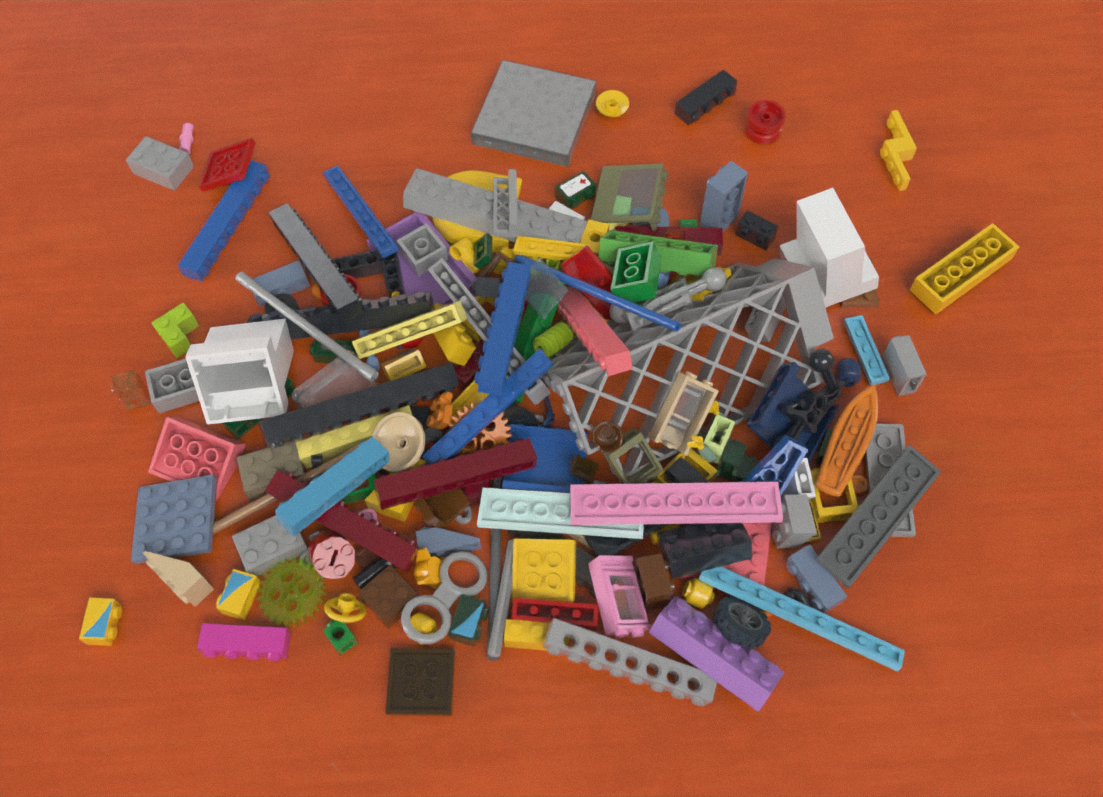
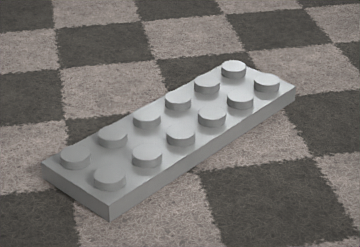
(882, 452)

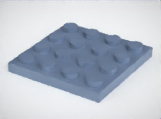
(175, 518)

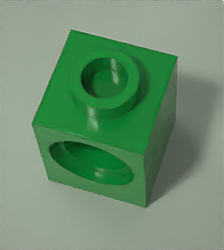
(344, 643)

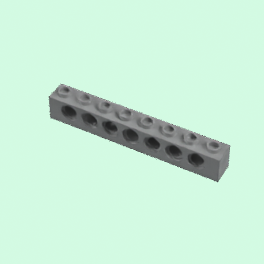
(641, 658)

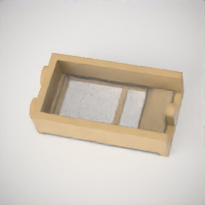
(683, 412)

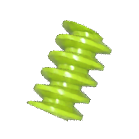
(553, 339)

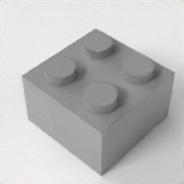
(422, 249)
(796, 524)

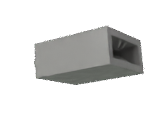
(903, 365)

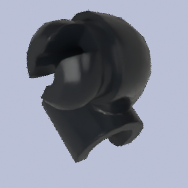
(316, 461)

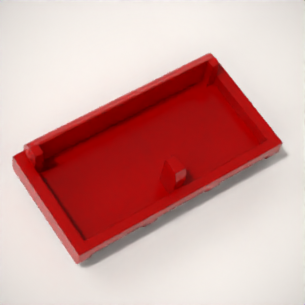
(590, 269)

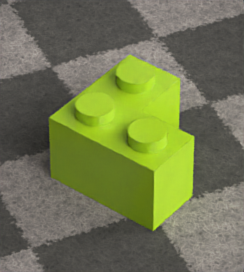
(173, 328)

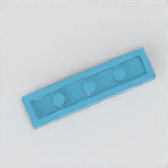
(866, 350)

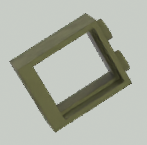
(649, 472)

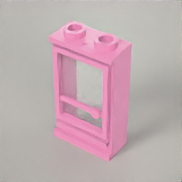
(618, 596)

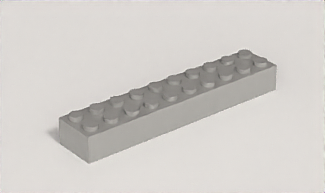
(473, 208)

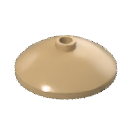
(393, 432)

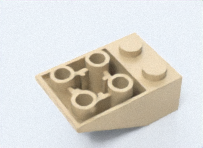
(180, 577)

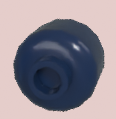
(848, 371)

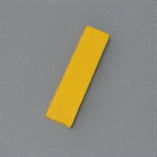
(546, 248)

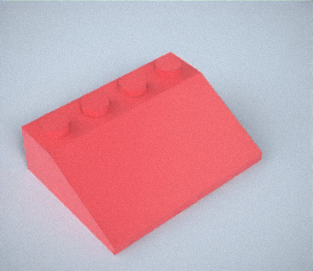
(194, 451)

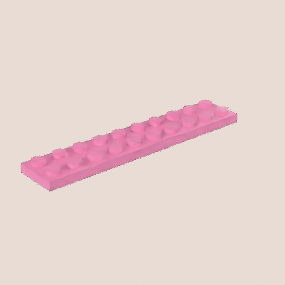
(675, 503)

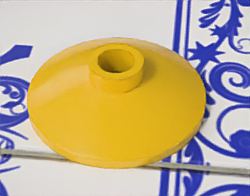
(612, 103)

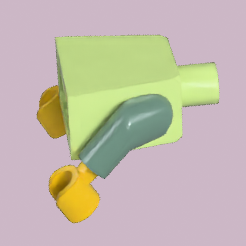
(716, 438)

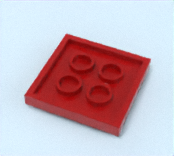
(227, 165)

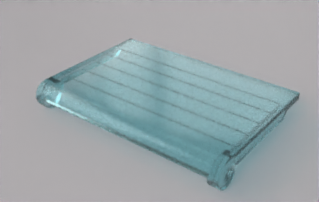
(544, 289)

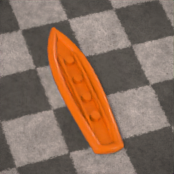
(848, 442)

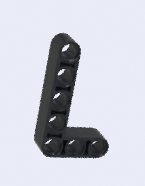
(366, 267)

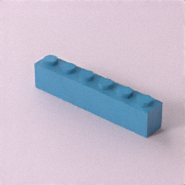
(332, 486)

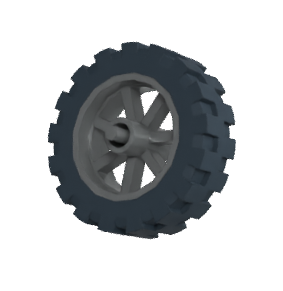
(741, 622)

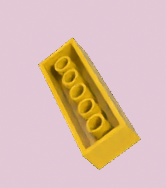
(964, 268)

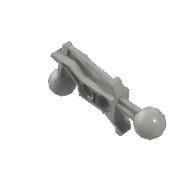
(671, 297)

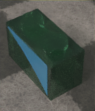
(467, 620)

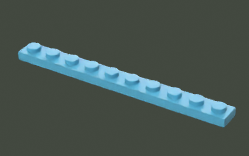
(804, 616)

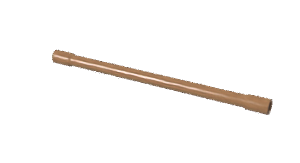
(268, 499)

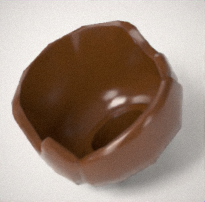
(607, 436)

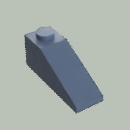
(444, 542)

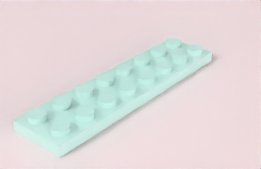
(541, 513)

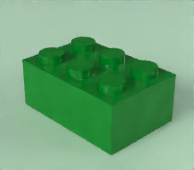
(637, 272)

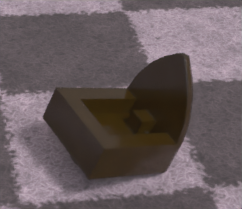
(582, 469)

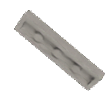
(511, 202)

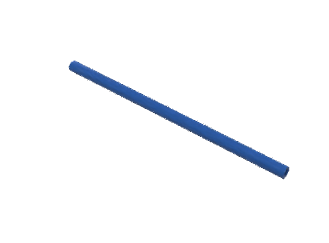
(608, 297)

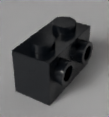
(756, 230)

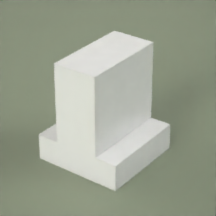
(832, 246)
(242, 371)

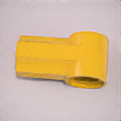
(464, 251)

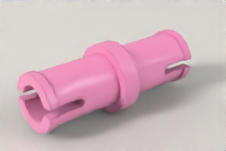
(186, 137)

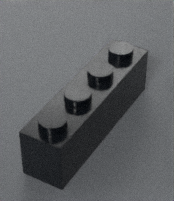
(706, 97)

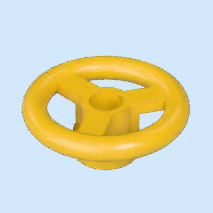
(345, 604)

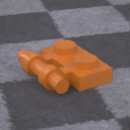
(441, 412)

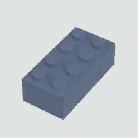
(723, 197)

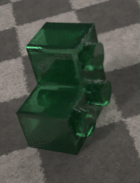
(734, 463)

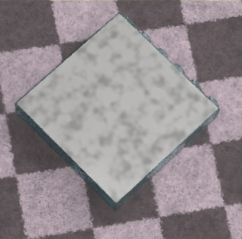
(534, 113)

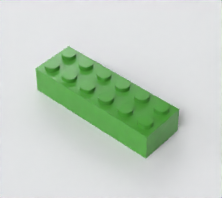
(676, 254)

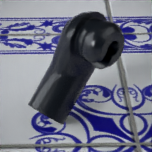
(798, 595)

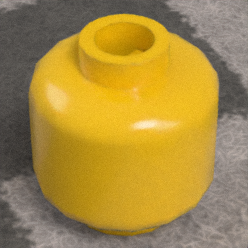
(698, 593)
(423, 624)

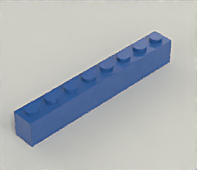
(223, 222)
(504, 329)

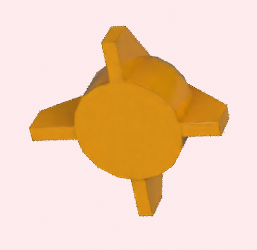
(427, 569)

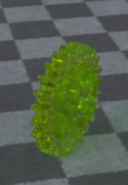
(305, 601)

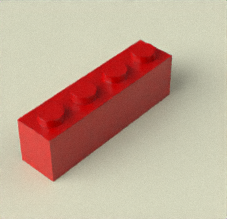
(545, 611)

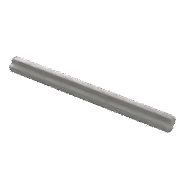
(502, 604)

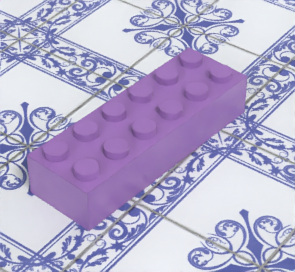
(699, 642)

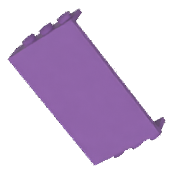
(426, 282)

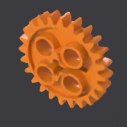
(497, 434)

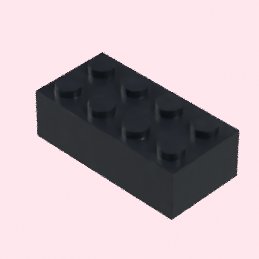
(704, 547)

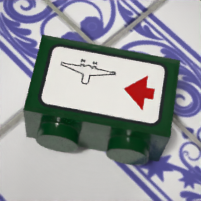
(575, 190)

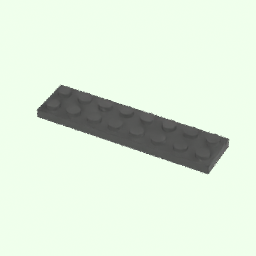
(878, 516)

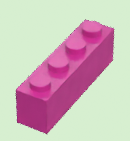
(244, 641)

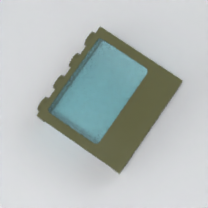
(630, 194)

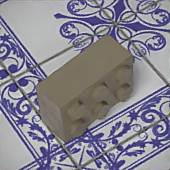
(260, 467)

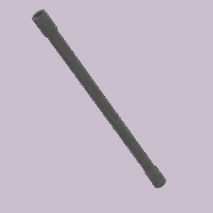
(495, 561)

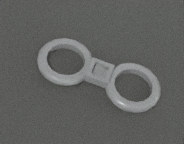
(443, 597)

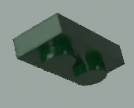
(483, 251)

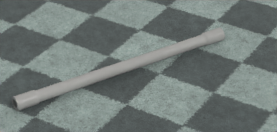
(363, 368)

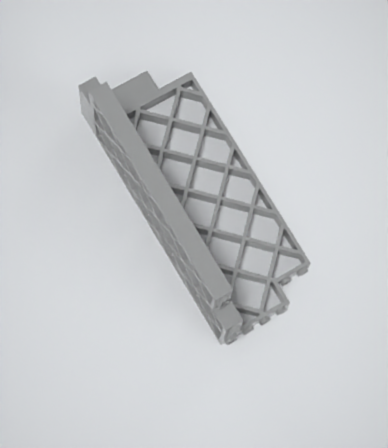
(746, 287)

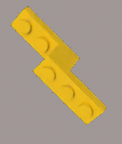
(897, 150)

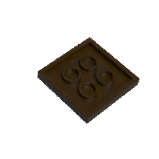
(420, 682)

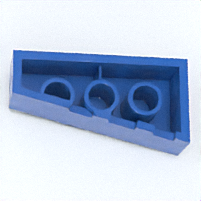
(779, 463)

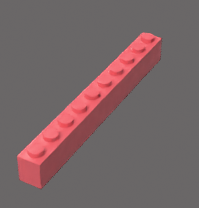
(594, 333)

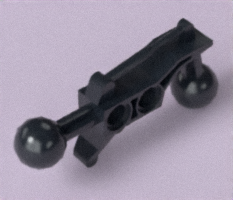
(813, 405)

